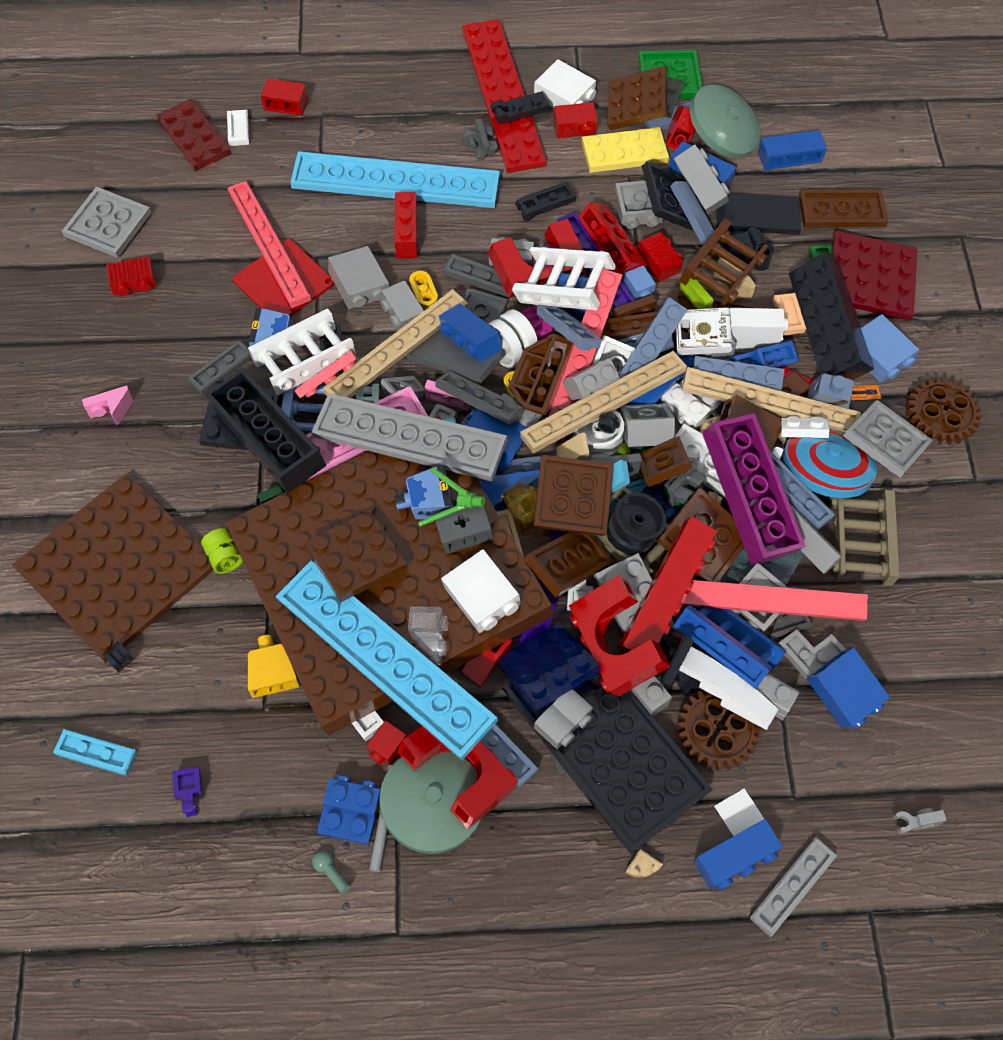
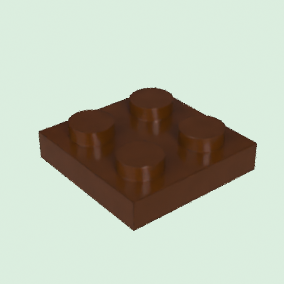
(664, 461)

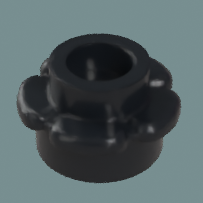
(608, 423)

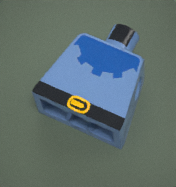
(267, 323)
(425, 494)

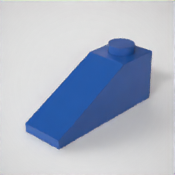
(503, 483)

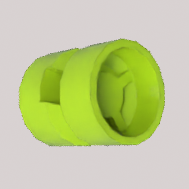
(221, 551)

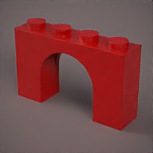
(512, 267)
(592, 617)
(492, 782)

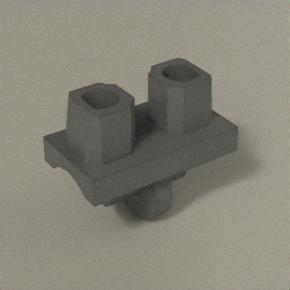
(479, 140)
(679, 485)

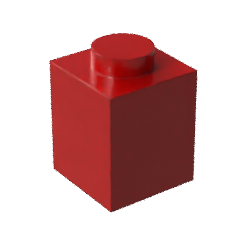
(385, 744)

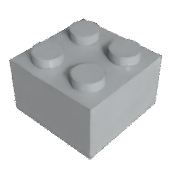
(647, 424)

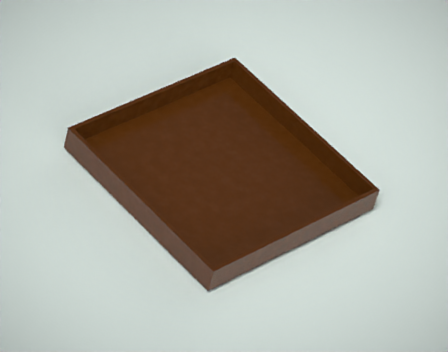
(274, 553)

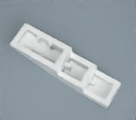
(734, 691)

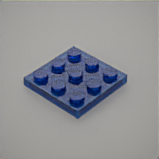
(548, 666)

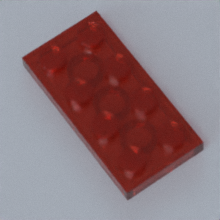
(193, 134)

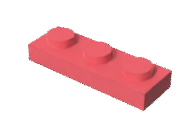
(327, 374)

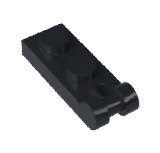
(519, 107)
(545, 200)

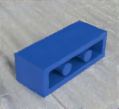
(792, 150)
(725, 170)
(470, 333)
(738, 855)

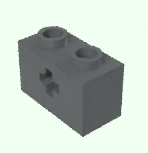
(458, 538)

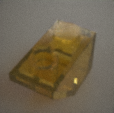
(521, 504)

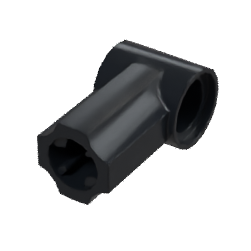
(758, 241)

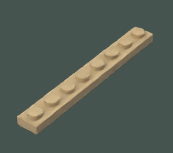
(393, 348)
(771, 400)
(602, 401)

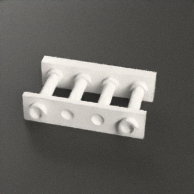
(567, 295)
(292, 338)

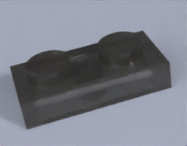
(674, 90)

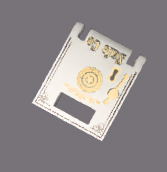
(708, 332)

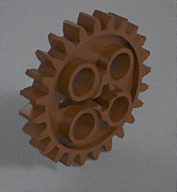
(946, 406)
(698, 716)

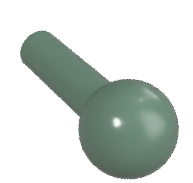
(323, 862)

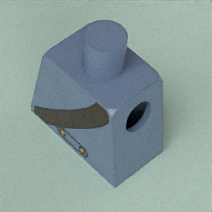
(832, 390)

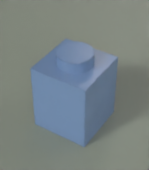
(639, 283)

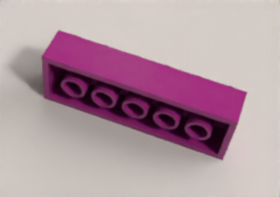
(753, 489)

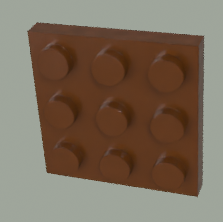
(637, 98)
(573, 495)
(728, 540)
(355, 555)

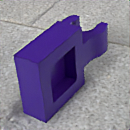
(186, 786)

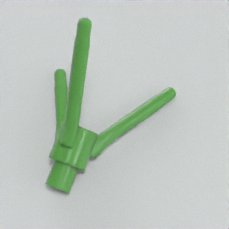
(463, 500)

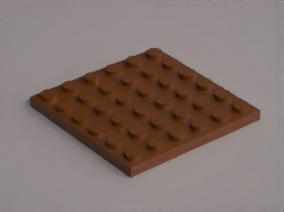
(115, 566)

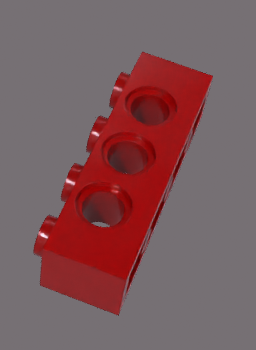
(610, 237)

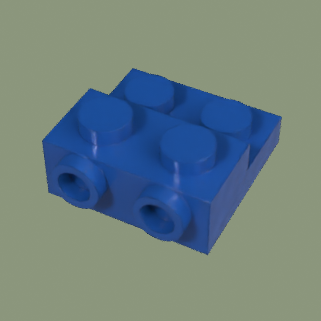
(349, 810)

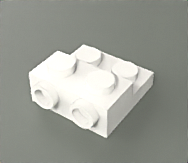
(689, 407)

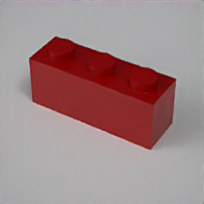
(405, 225)

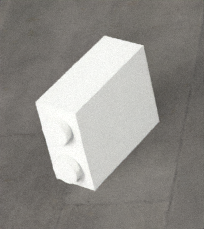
(565, 85)
(757, 327)
(481, 591)

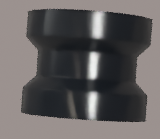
(118, 657)

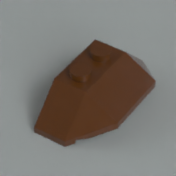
(540, 373)

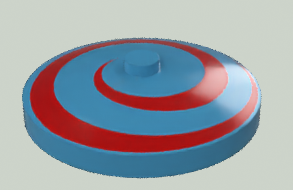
(830, 465)

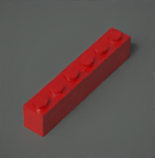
(670, 584)

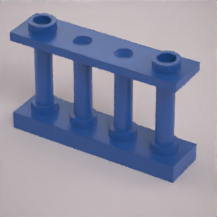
(731, 641)

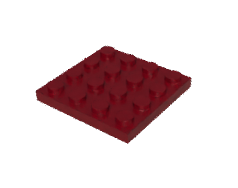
(877, 274)

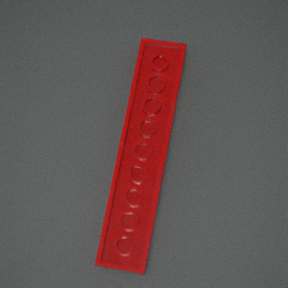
(500, 82)

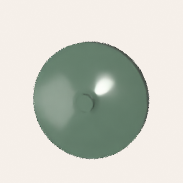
(724, 121)
(419, 803)

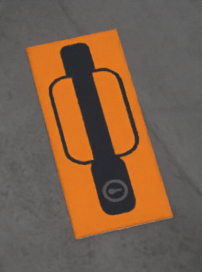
(865, 392)

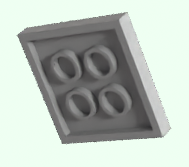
(106, 222)
(888, 438)

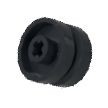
(635, 523)

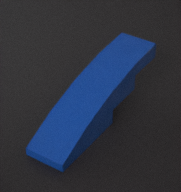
(771, 356)

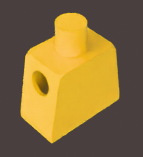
(269, 669)

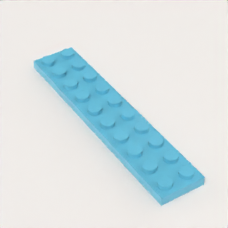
(386, 177)
(389, 662)

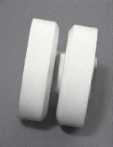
(515, 335)
(601, 443)

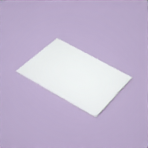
(739, 812)

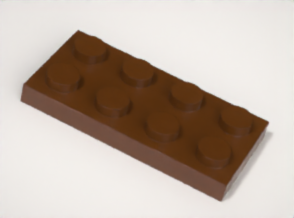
(843, 208)
(568, 561)

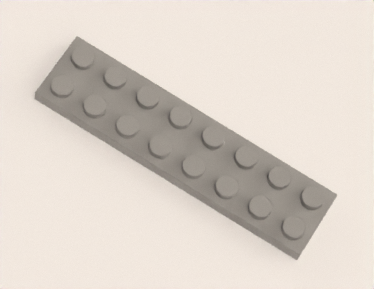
(410, 436)

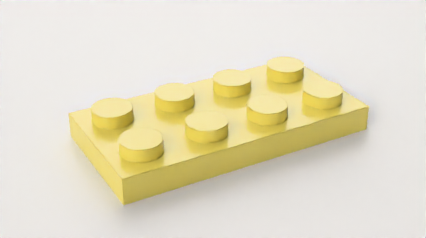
(624, 149)

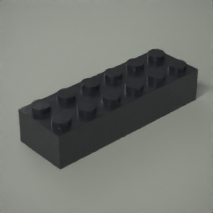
(830, 318)
(265, 430)

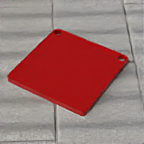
(264, 290)

